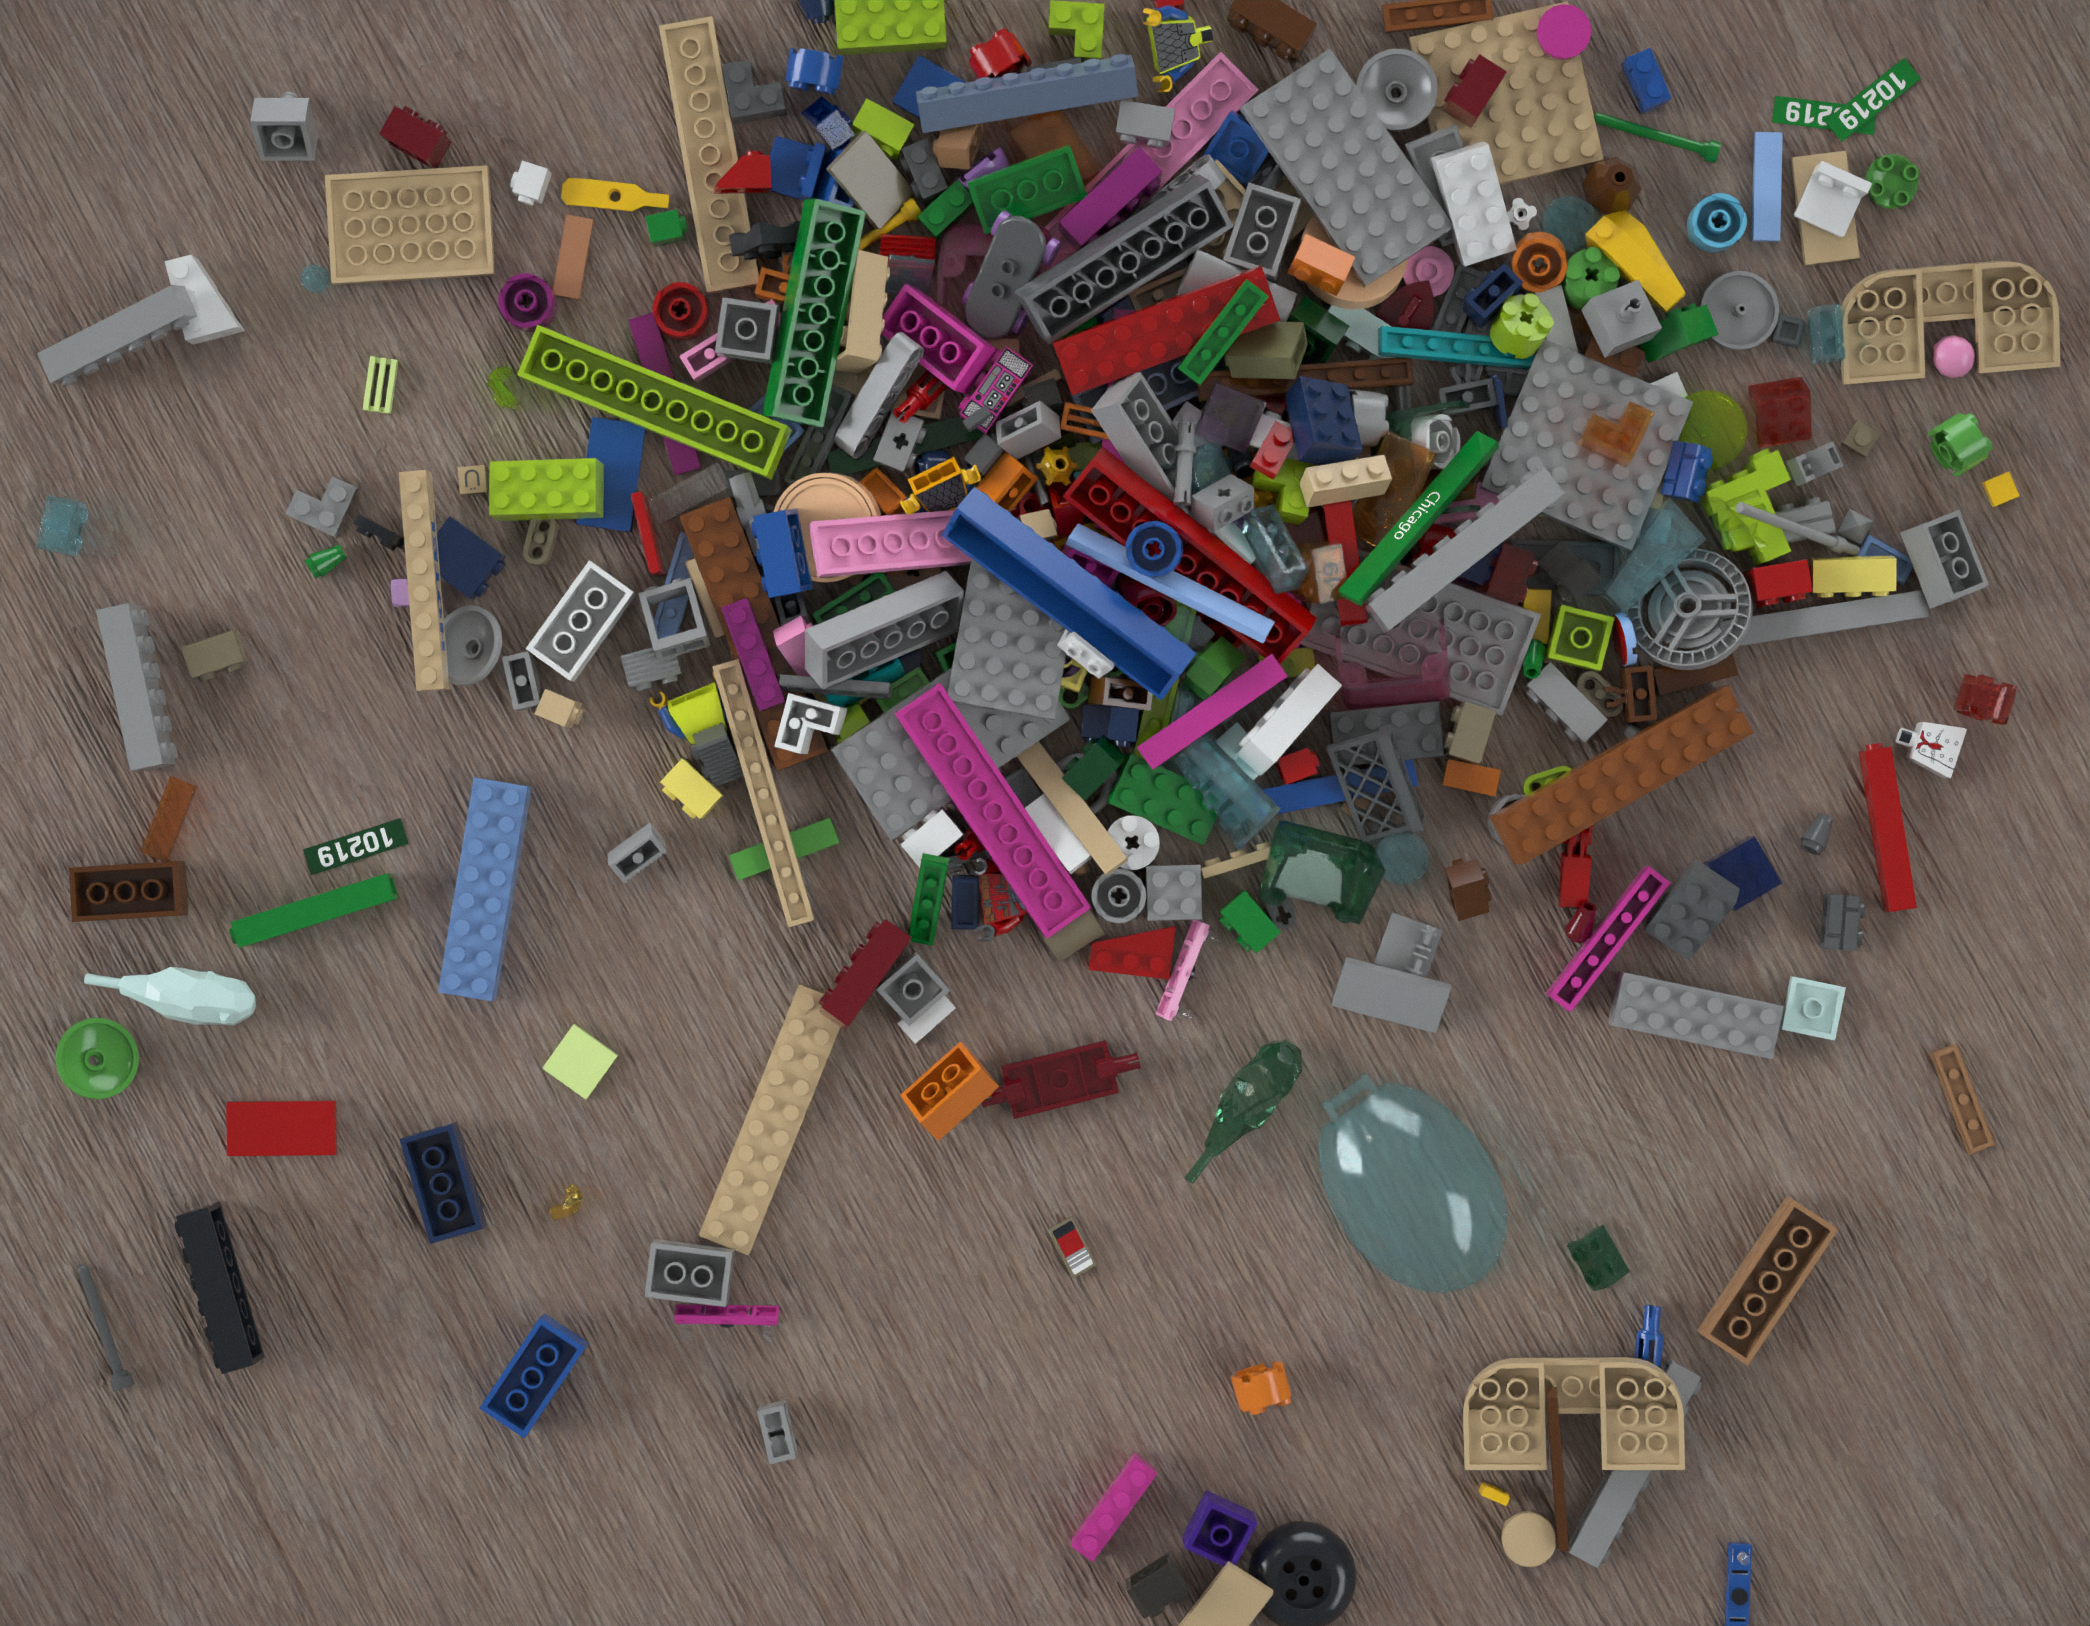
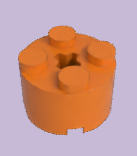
(1549, 273)
(1261, 1387)

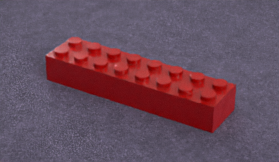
(1153, 333)

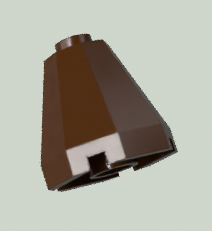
(1611, 185)

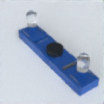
(1738, 1584)

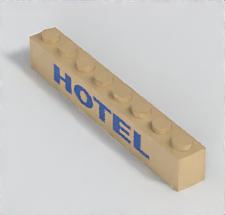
(424, 581)

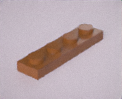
(1434, 14)

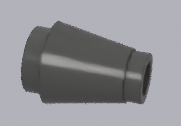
(1817, 835)

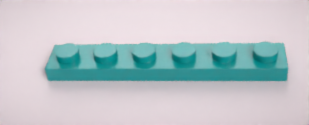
(1445, 347)

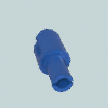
(1649, 1339)

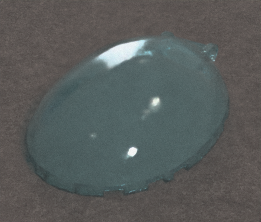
(1412, 1187)

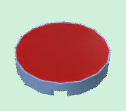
(1624, 639)

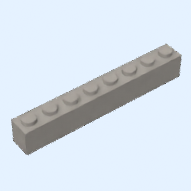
(1619, 1489)

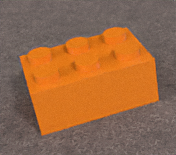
(949, 1091)

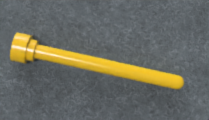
(908, 213)

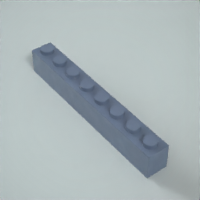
(1027, 93)

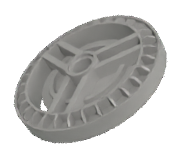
(1701, 625)

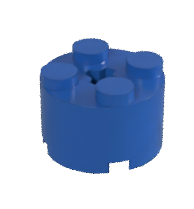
(814, 69)
(1150, 533)

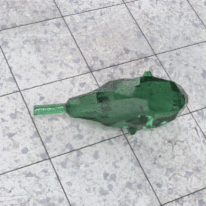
(1251, 1098)

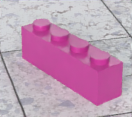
(1113, 1507)

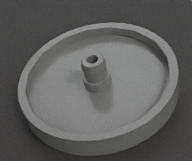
(1742, 310)

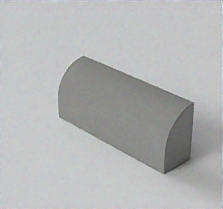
(1208, 269)

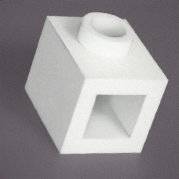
(530, 183)

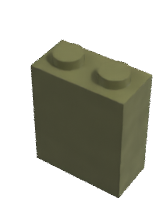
(1268, 351)

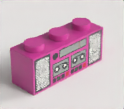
(996, 386)

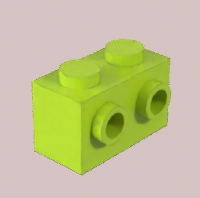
(884, 127)

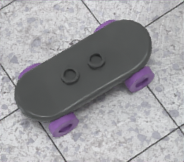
(1009, 264)

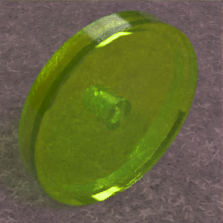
(1716, 424)

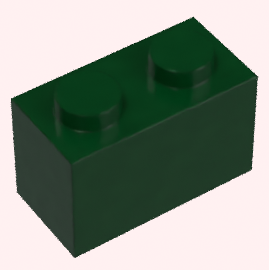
(1093, 767)

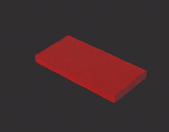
(281, 1128)

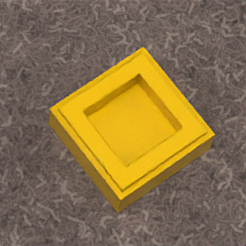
(2000, 489)
(1494, 1493)

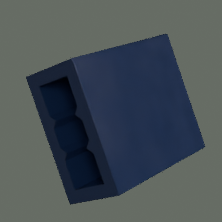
(466, 559)

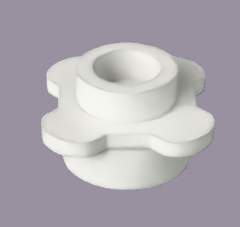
(1528, 213)

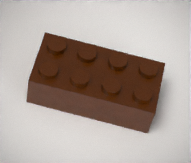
(128, 891)

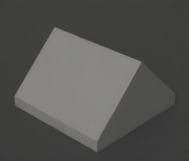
(912, 988)

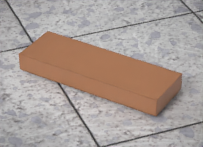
(573, 257)

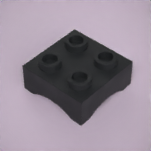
(764, 240)

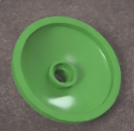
(115, 1056)

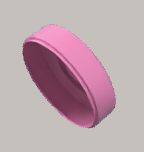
(1431, 265)

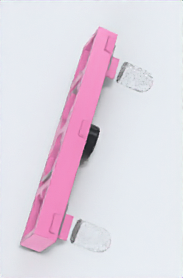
(1185, 970)

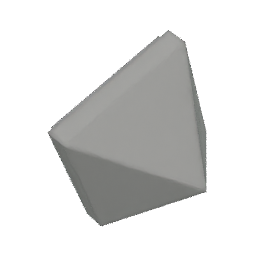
(1854, 526)

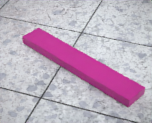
(1212, 711)

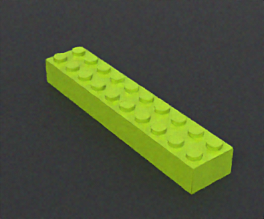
(654, 402)

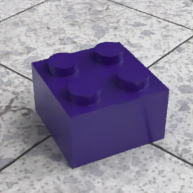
(1219, 1529)

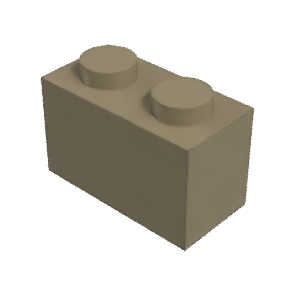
(215, 655)

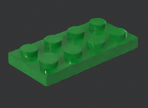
(1028, 187)
(1162, 799)

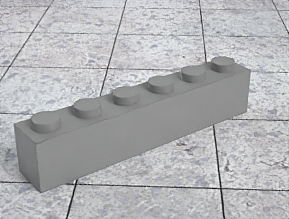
(117, 334)

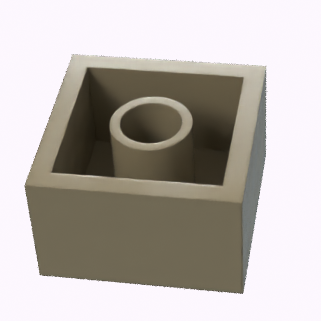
(1468, 732)

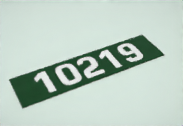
(355, 846)

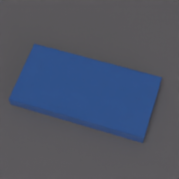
(620, 449)

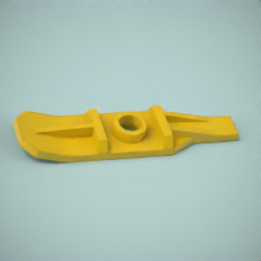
(597, 195)

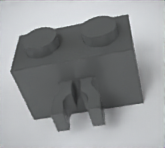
(1478, 393)

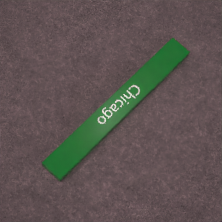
(1418, 518)

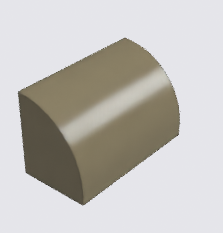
(1074, 936)

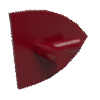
(1409, 307)

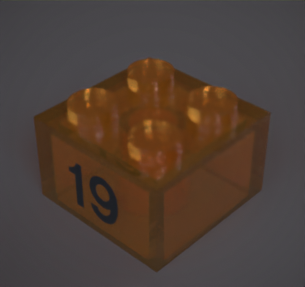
(1324, 571)

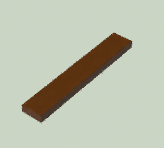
(1557, 1469)

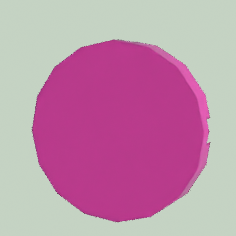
(1563, 32)

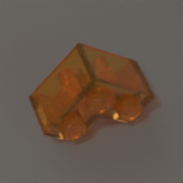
(1619, 440)

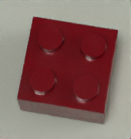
(1478, 84)
(414, 137)

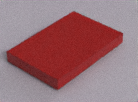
(648, 534)

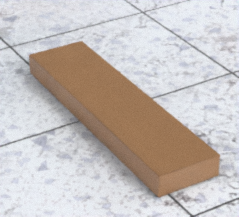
(1962, 1099)

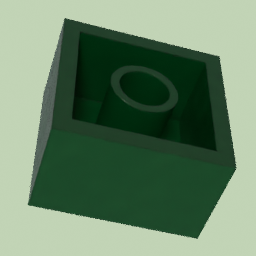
(1321, 329)

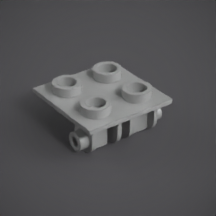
(1408, 945)

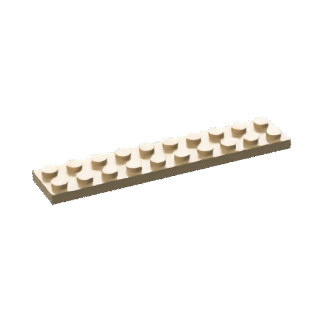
(707, 149)
(771, 1124)

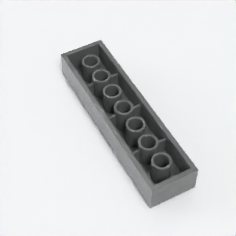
(1124, 258)

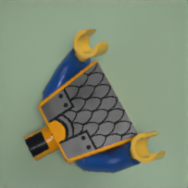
(940, 488)

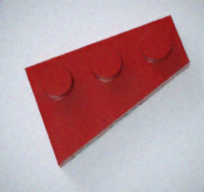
(1136, 954)

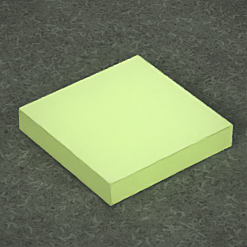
(580, 1061)

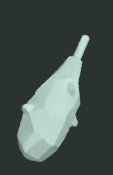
(186, 995)

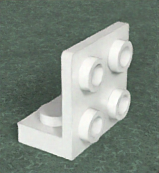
(1831, 198)

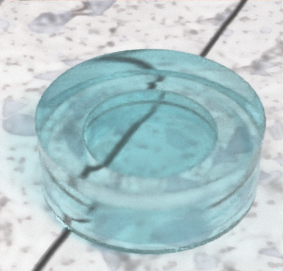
(315, 278)

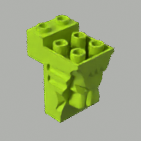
(1750, 487)

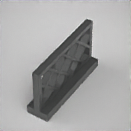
(1396, 772)

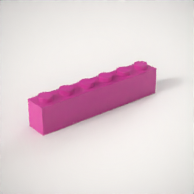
(1607, 938)

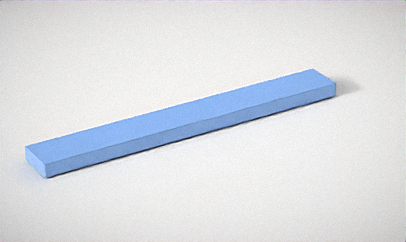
(1173, 585)

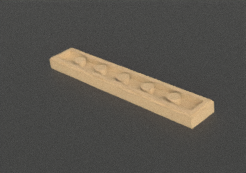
(1072, 808)

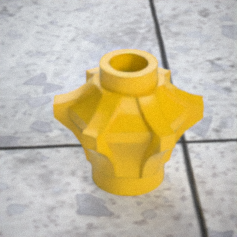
(1064, 466)

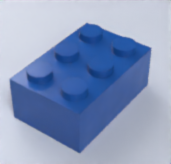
(781, 552)

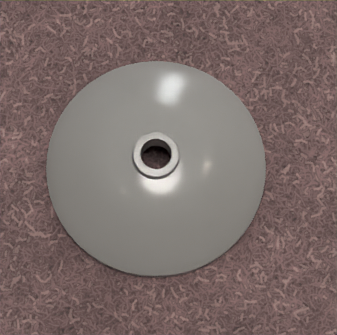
(1403, 72)
(471, 644)

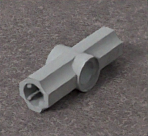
(747, 504)

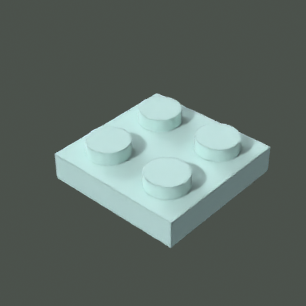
(1812, 1008)

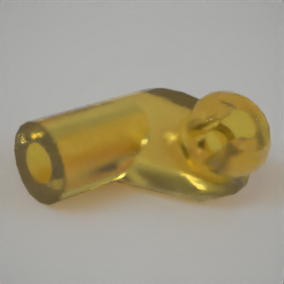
(570, 1204)

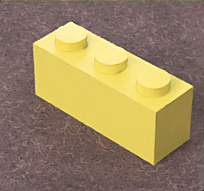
(1853, 575)

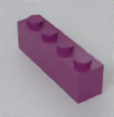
(754, 654)

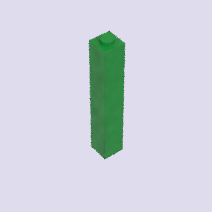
(313, 910)

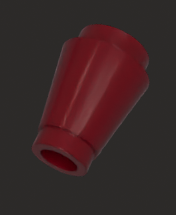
(1581, 924)

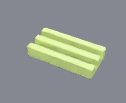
(370, 383)

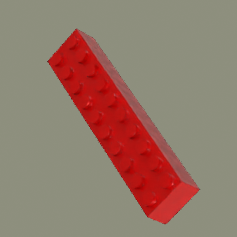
(1123, 500)

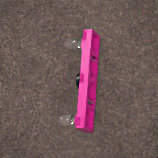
(726, 1317)

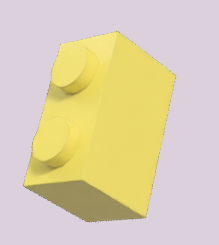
(691, 789)

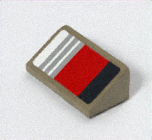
(1071, 1247)

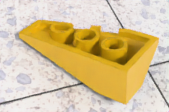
(1636, 257)

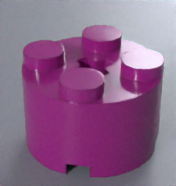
(514, 294)

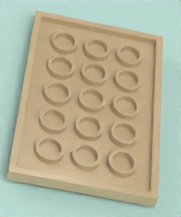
(410, 225)

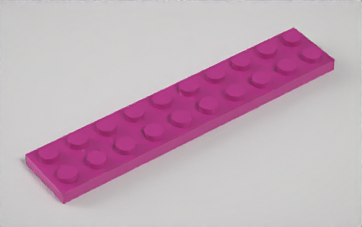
(992, 810)

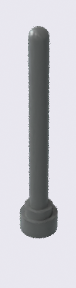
(120, 1377)

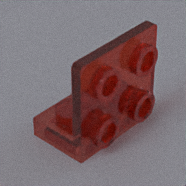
(1782, 411)

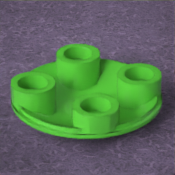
(1892, 180)

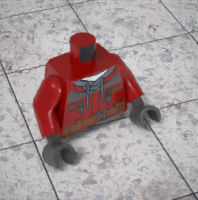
(999, 902)

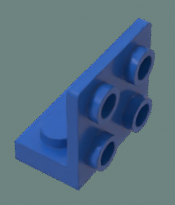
(796, 168)

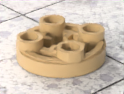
(1528, 1538)

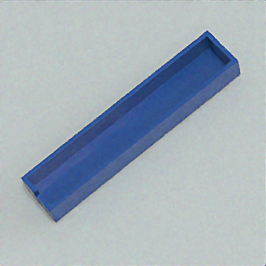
(1067, 593)

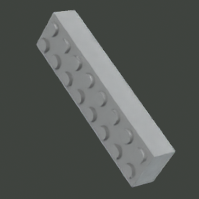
(1469, 545)

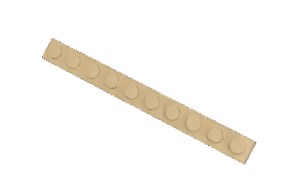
(763, 792)

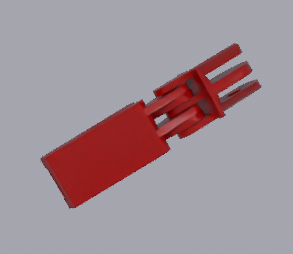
(1575, 870)

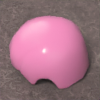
(1953, 356)

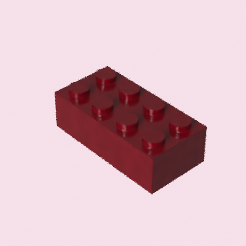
(864, 975)

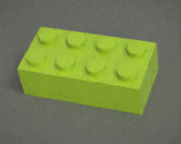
(889, 26)
(546, 489)

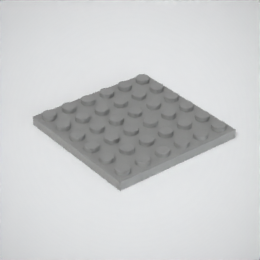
(1544, 430)

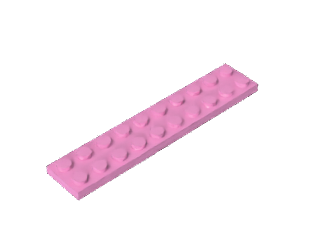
(1197, 118)

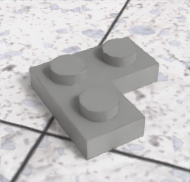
(324, 514)

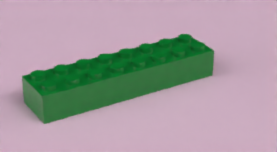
(813, 313)

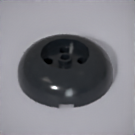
(1300, 1544)

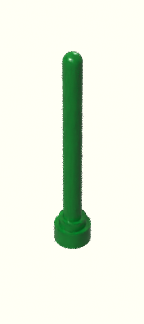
(1707, 150)

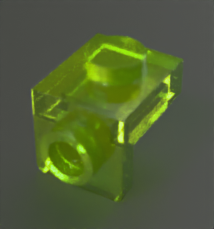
(502, 394)

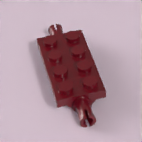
(1061, 1079)

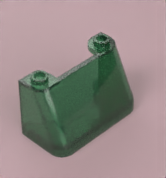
(1321, 870)

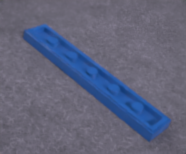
(1327, 789)

